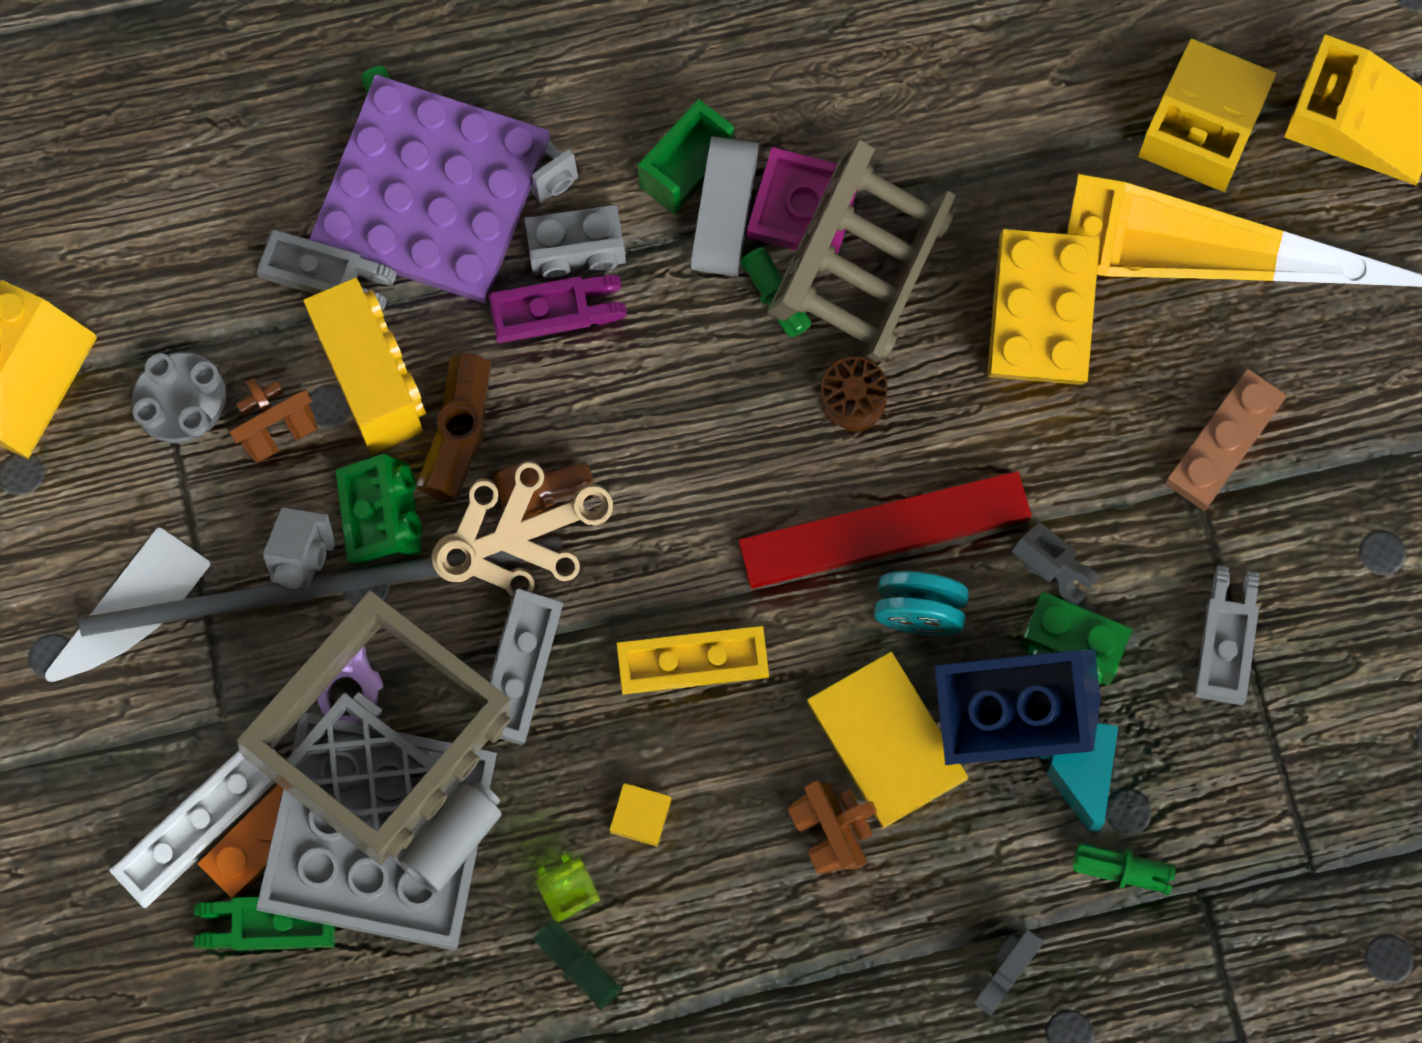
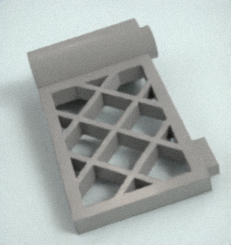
(438, 843)

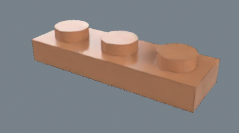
(1225, 440)

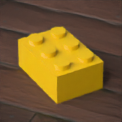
(1043, 307)
(367, 364)

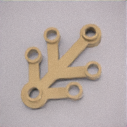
(513, 534)

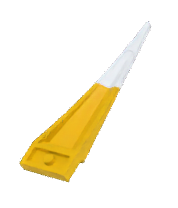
(1174, 238)

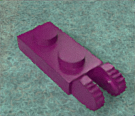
(553, 307)

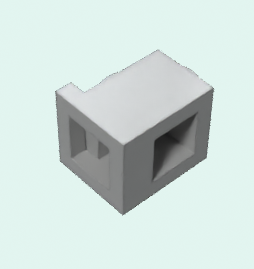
(298, 547)

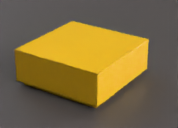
(640, 814)

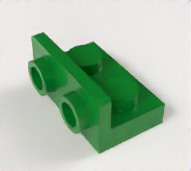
(378, 509)
(1067, 627)

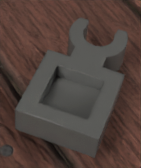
(1013, 959)

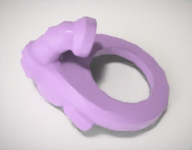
(361, 671)

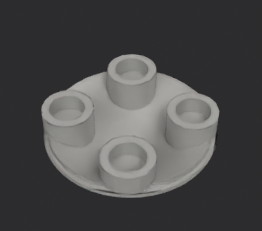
(178, 396)

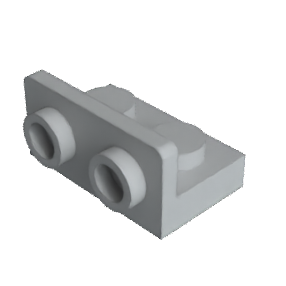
(575, 241)

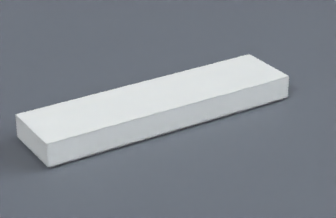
(192, 829)

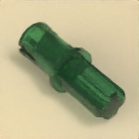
(577, 964)

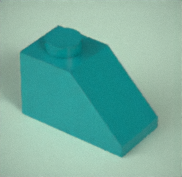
(1086, 777)

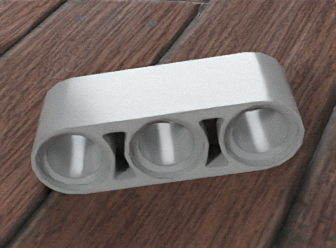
(724, 206)

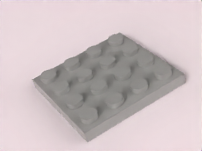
(332, 882)

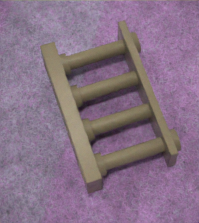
(817, 254)

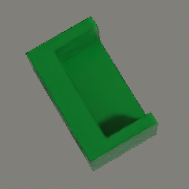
(679, 159)

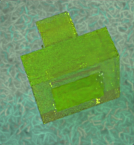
(567, 888)

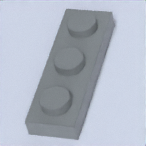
(524, 657)

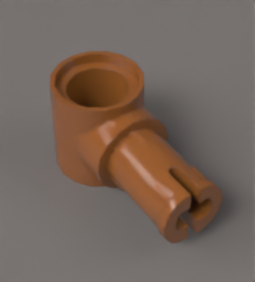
(555, 486)

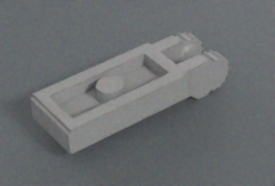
(317, 266)
(1228, 641)

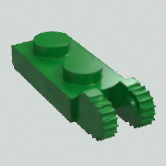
(260, 929)

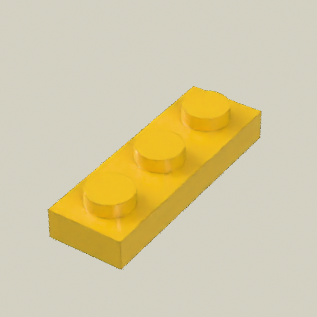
(692, 660)

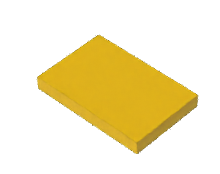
(886, 739)

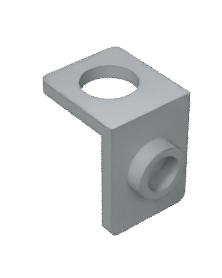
(554, 176)

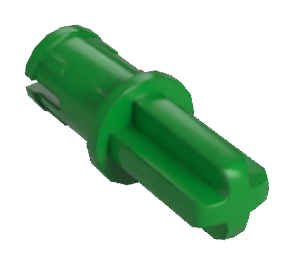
(767, 281)
(1124, 868)

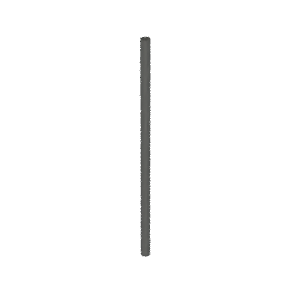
(276, 593)

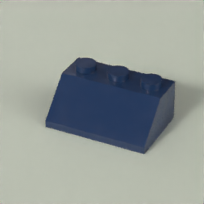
(1018, 706)

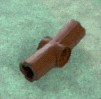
(452, 454)

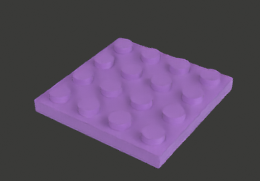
(431, 188)

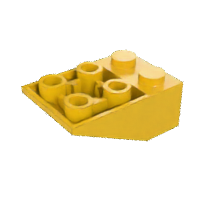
(1360, 111)
(1206, 115)

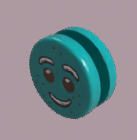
(921, 603)

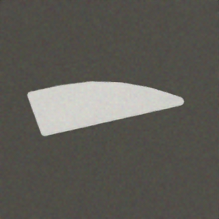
(158, 574)

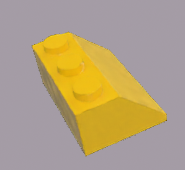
(37, 365)

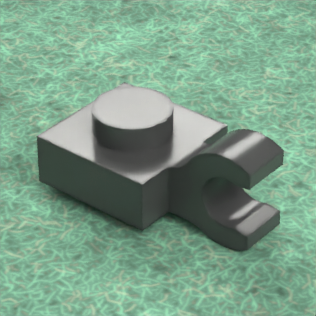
(1052, 558)

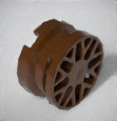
(854, 394)

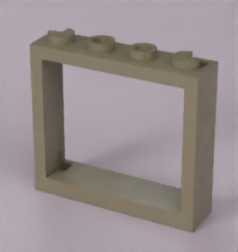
(316, 675)

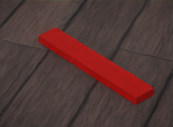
(884, 530)

